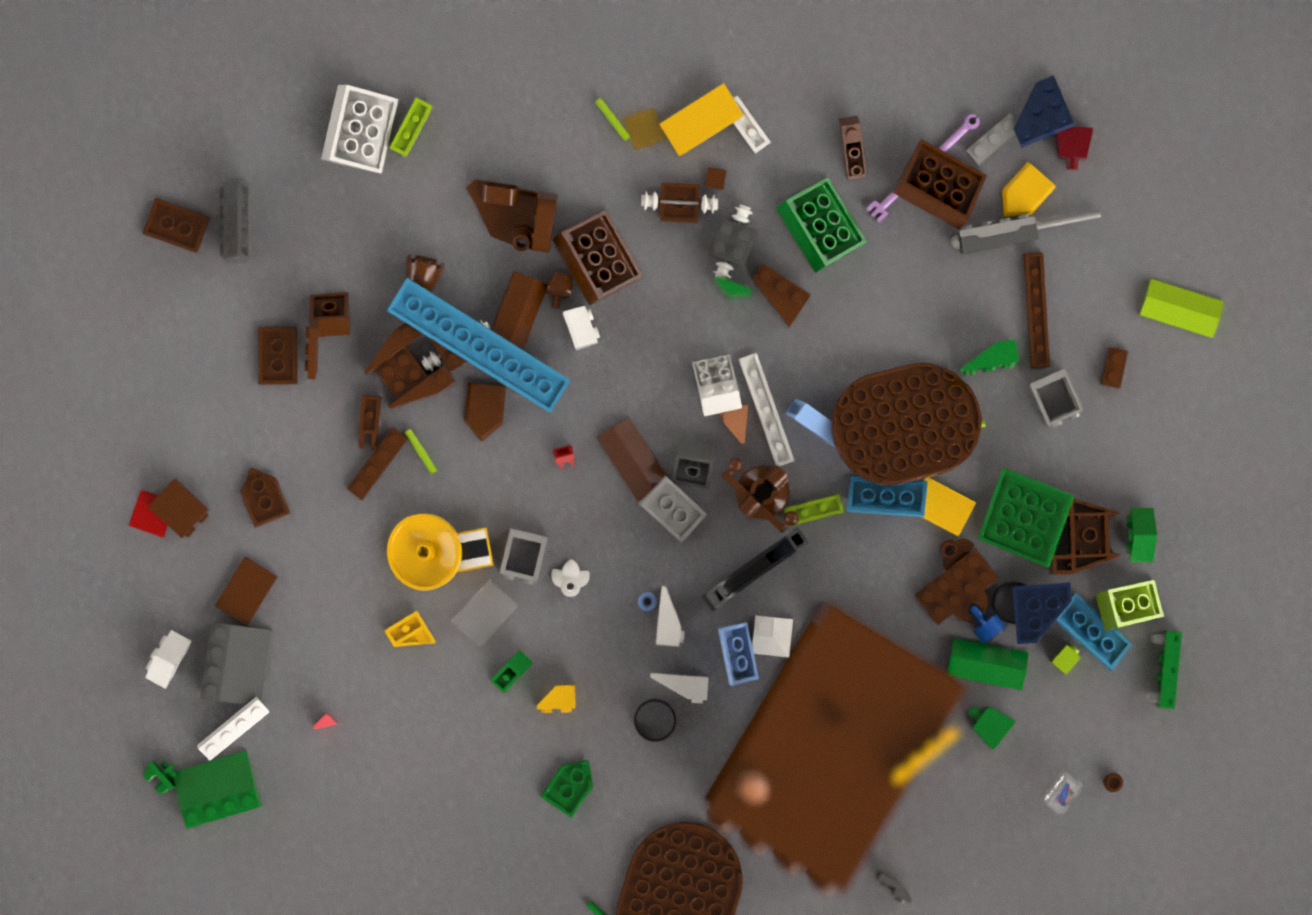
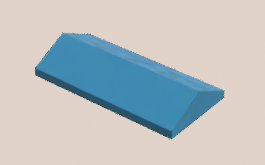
(874, 498)
(1087, 628)

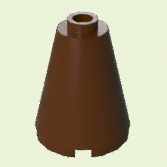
(423, 271)

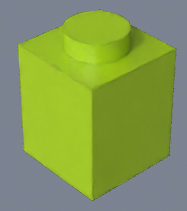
(1066, 658)

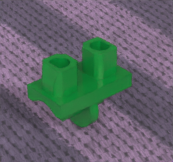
(155, 770)

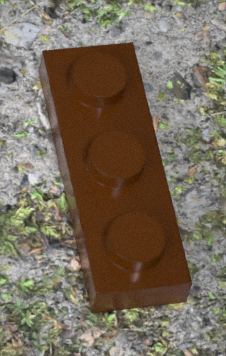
(311, 349)

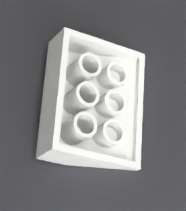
(359, 128)

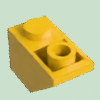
(560, 697)

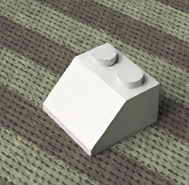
(580, 327)

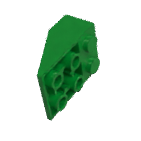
(998, 354)

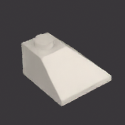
(772, 636)

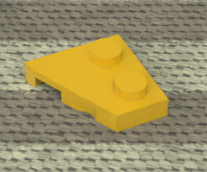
(410, 632)

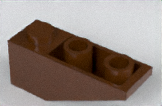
(852, 147)

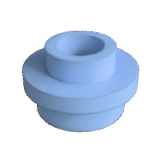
(647, 607)

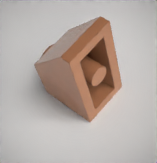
(736, 422)

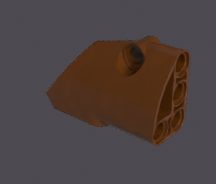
(516, 213)

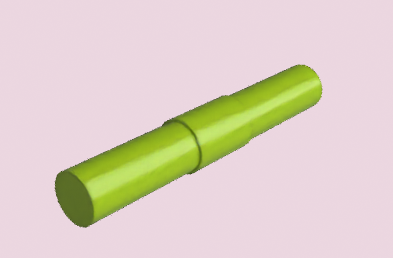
(612, 119)
(420, 451)

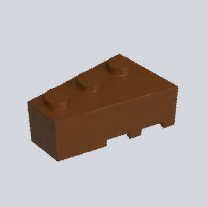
(781, 293)

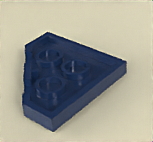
(1043, 113)
(1038, 608)

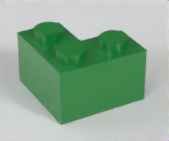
(1141, 535)

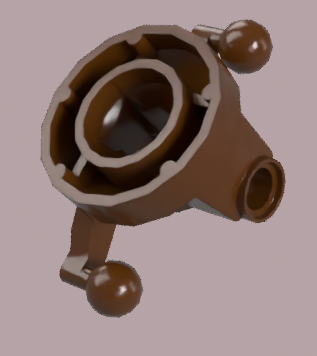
(747, 486)

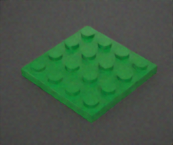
(1026, 517)

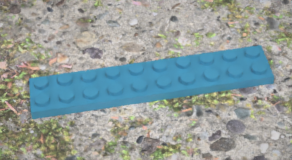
(478, 345)

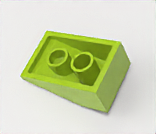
(1129, 605)

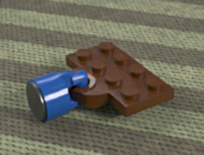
(963, 594)

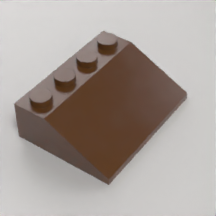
(940, 184)
(597, 257)

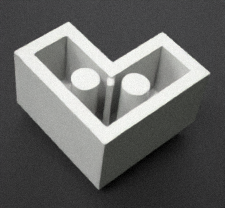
(167, 658)

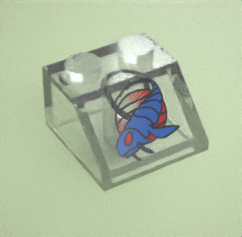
(1061, 792)

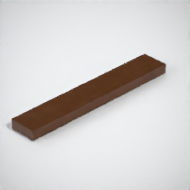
(1036, 310)

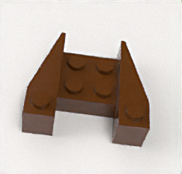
(403, 372)
(1086, 539)

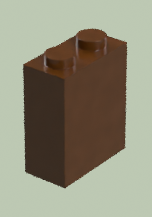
(179, 509)

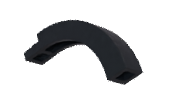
(754, 569)

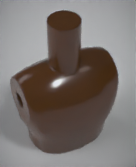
(559, 287)

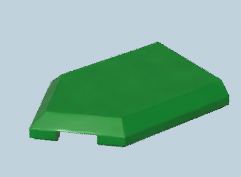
(569, 787)

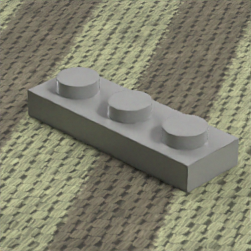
(992, 139)

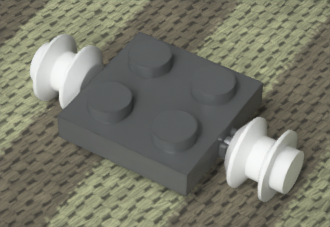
(732, 241)

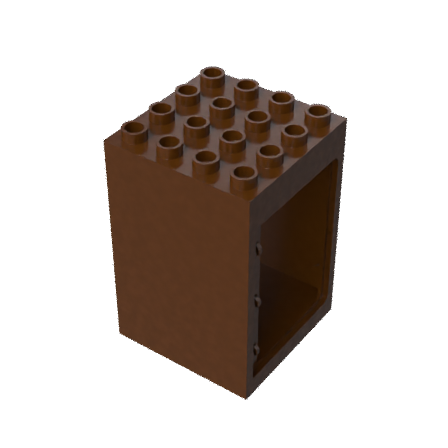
(826, 782)

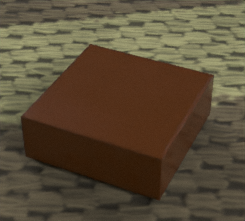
(715, 178)

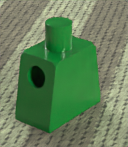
(990, 725)

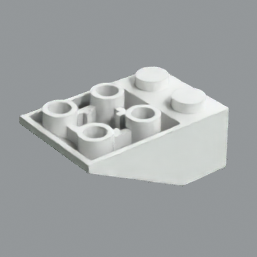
(717, 385)

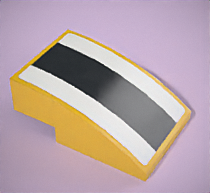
(475, 549)

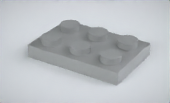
(673, 509)

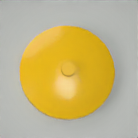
(424, 551)

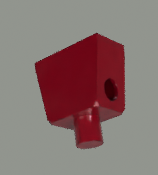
(1073, 145)

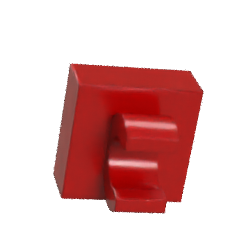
(564, 455)

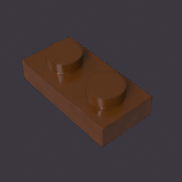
(1114, 367)

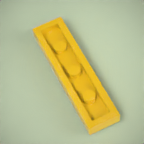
(917, 760)

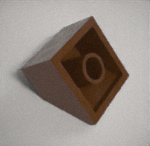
(332, 312)

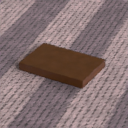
(176, 225)
(277, 355)
(246, 591)

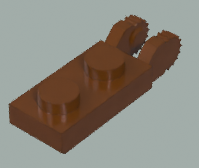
(369, 419)

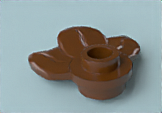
(960, 549)

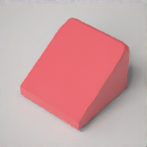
(325, 721)

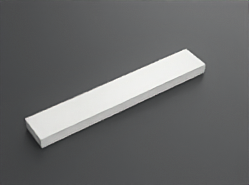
(766, 409)

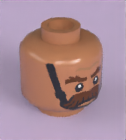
(753, 787)

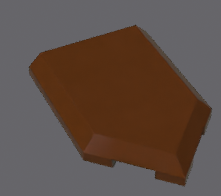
(484, 408)
(263, 498)

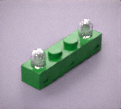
(1169, 668)

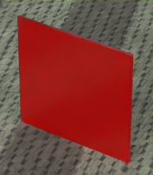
(144, 518)

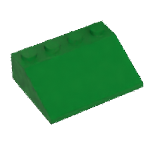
(821, 224)
(217, 789)

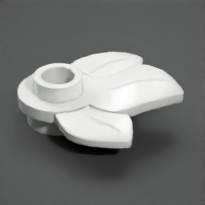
(570, 575)

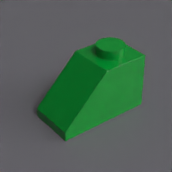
(511, 671)

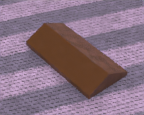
(519, 308)
(632, 458)

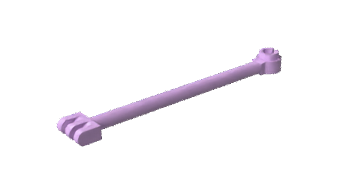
(880, 208)

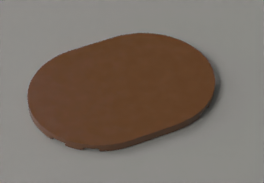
(906, 424)
(682, 872)

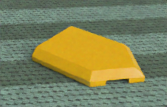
(1025, 191)

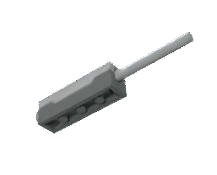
(1009, 232)

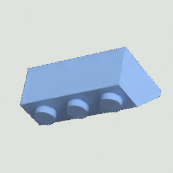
(738, 653)

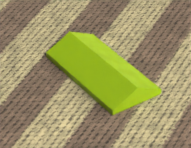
(1182, 308)

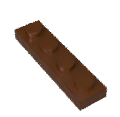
(377, 463)

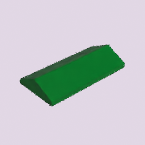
(732, 290)
(987, 664)

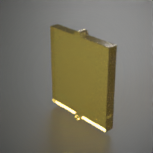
(644, 129)

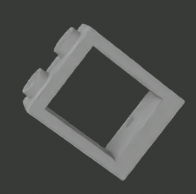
(1061, 374)
(528, 579)

